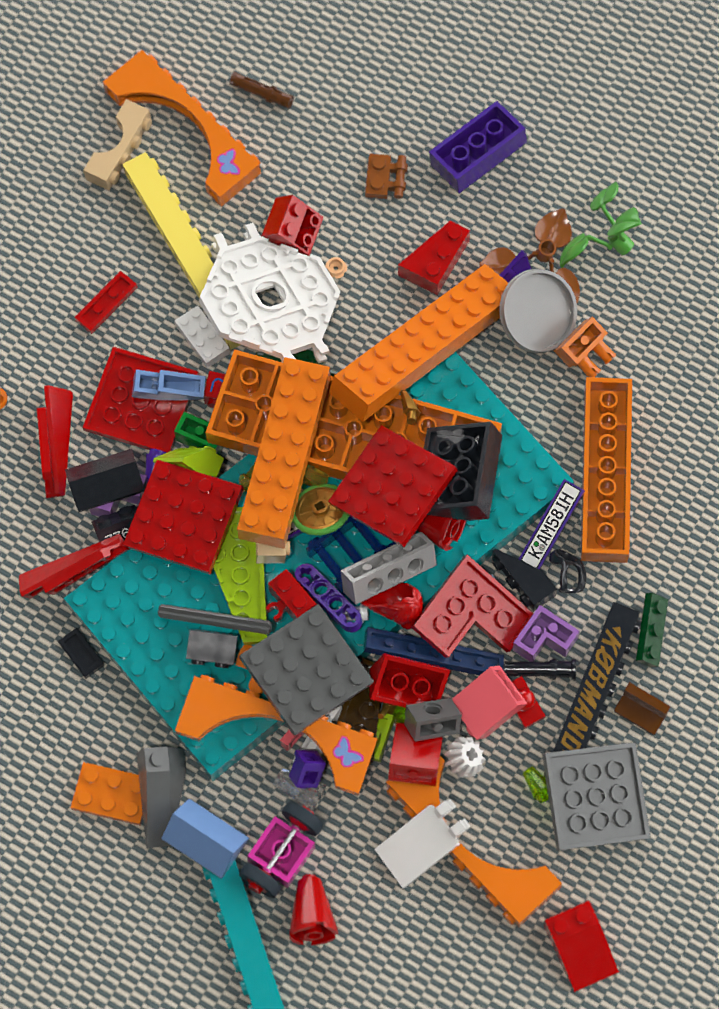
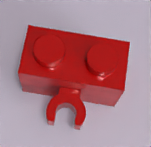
(290, 597)

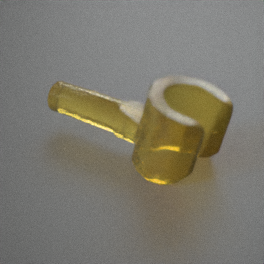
(245, 478)

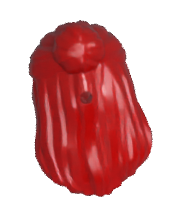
(399, 603)

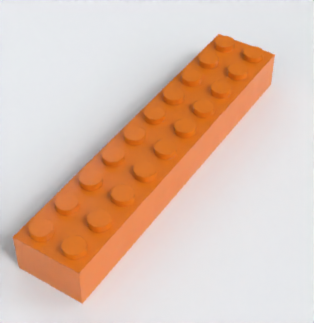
(420, 344)

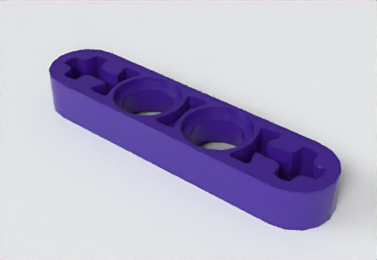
(327, 598)

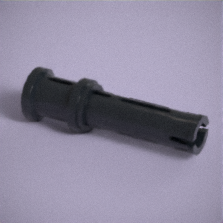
(552, 669)

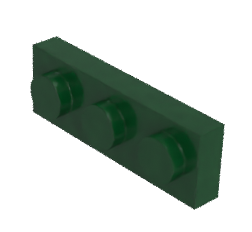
(652, 630)

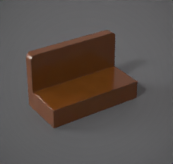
(642, 709)

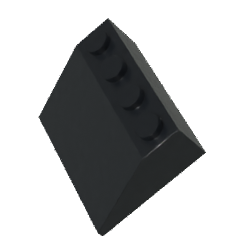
(475, 453)

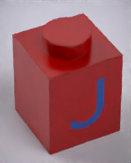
(212, 388)

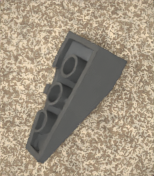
(161, 786)

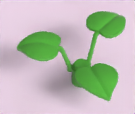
(616, 235)

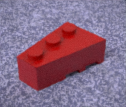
(435, 258)

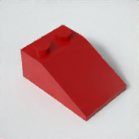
(581, 946)

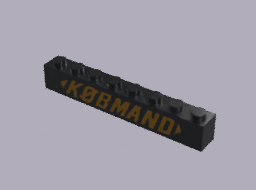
(599, 678)

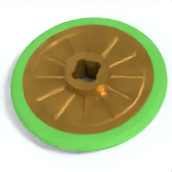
(310, 519)

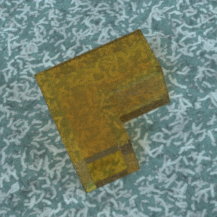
(315, 477)

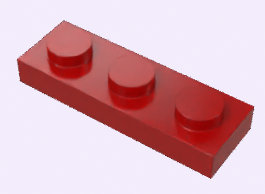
(106, 302)

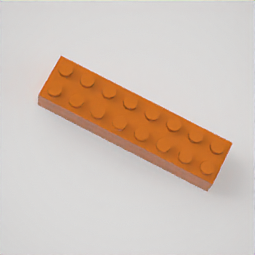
(284, 453)
(606, 470)

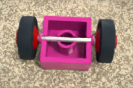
(281, 851)

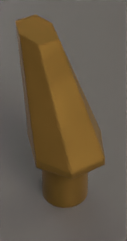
(409, 407)

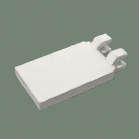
(421, 843)

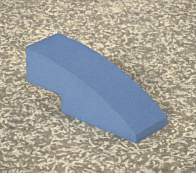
(168, 385)

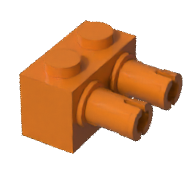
(580, 342)

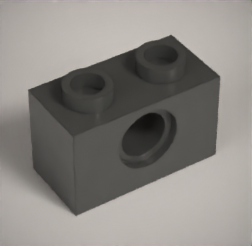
(432, 719)

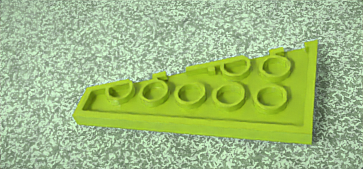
(242, 579)

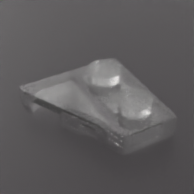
(306, 797)

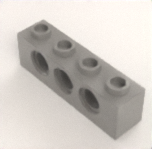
(388, 568)

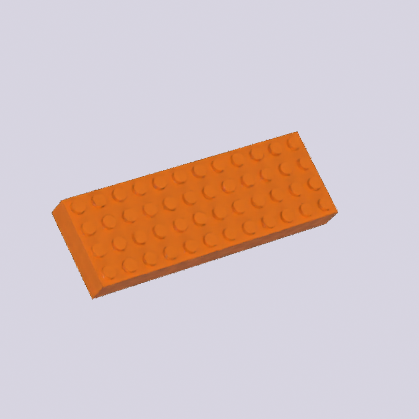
(340, 436)

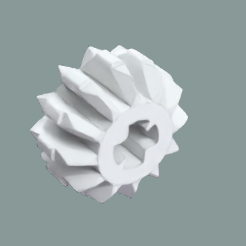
(465, 757)

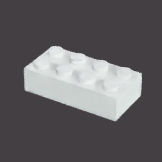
(202, 336)

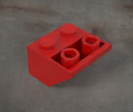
(292, 224)

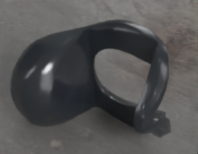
(563, 558)

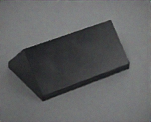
(104, 480)

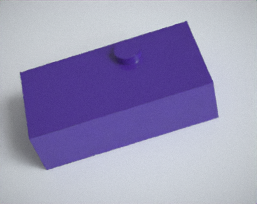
(478, 146)

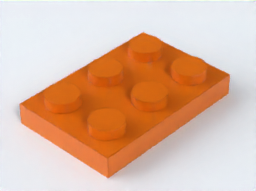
(108, 794)

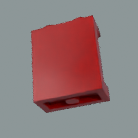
(414, 760)

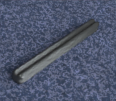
(214, 619)

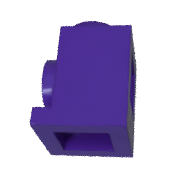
(307, 769)

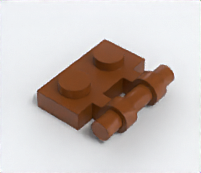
(378, 176)

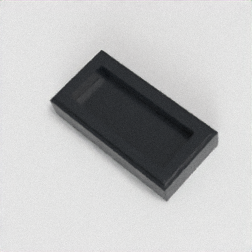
(81, 653)

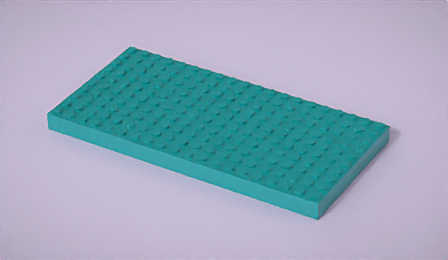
(124, 596)

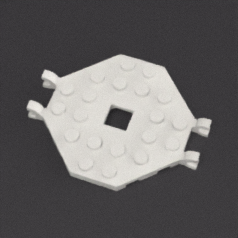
(259, 265)

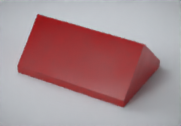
(406, 681)

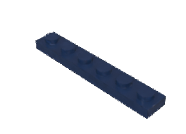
(417, 649)

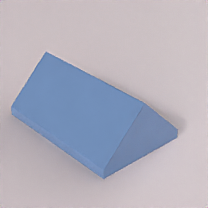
(204, 838)

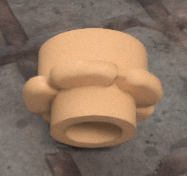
(339, 263)

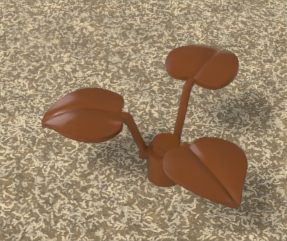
(553, 233)

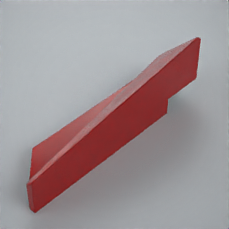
(54, 438)
(68, 569)

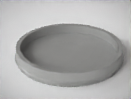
(538, 310)

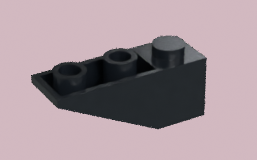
(529, 581)

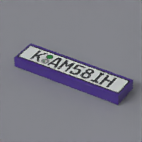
(551, 524)

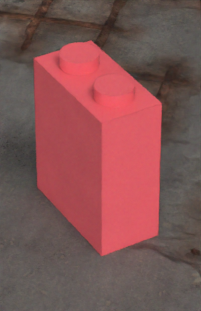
(488, 702)

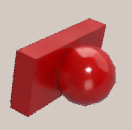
(531, 712)

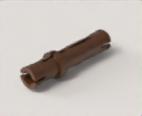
(257, 88)

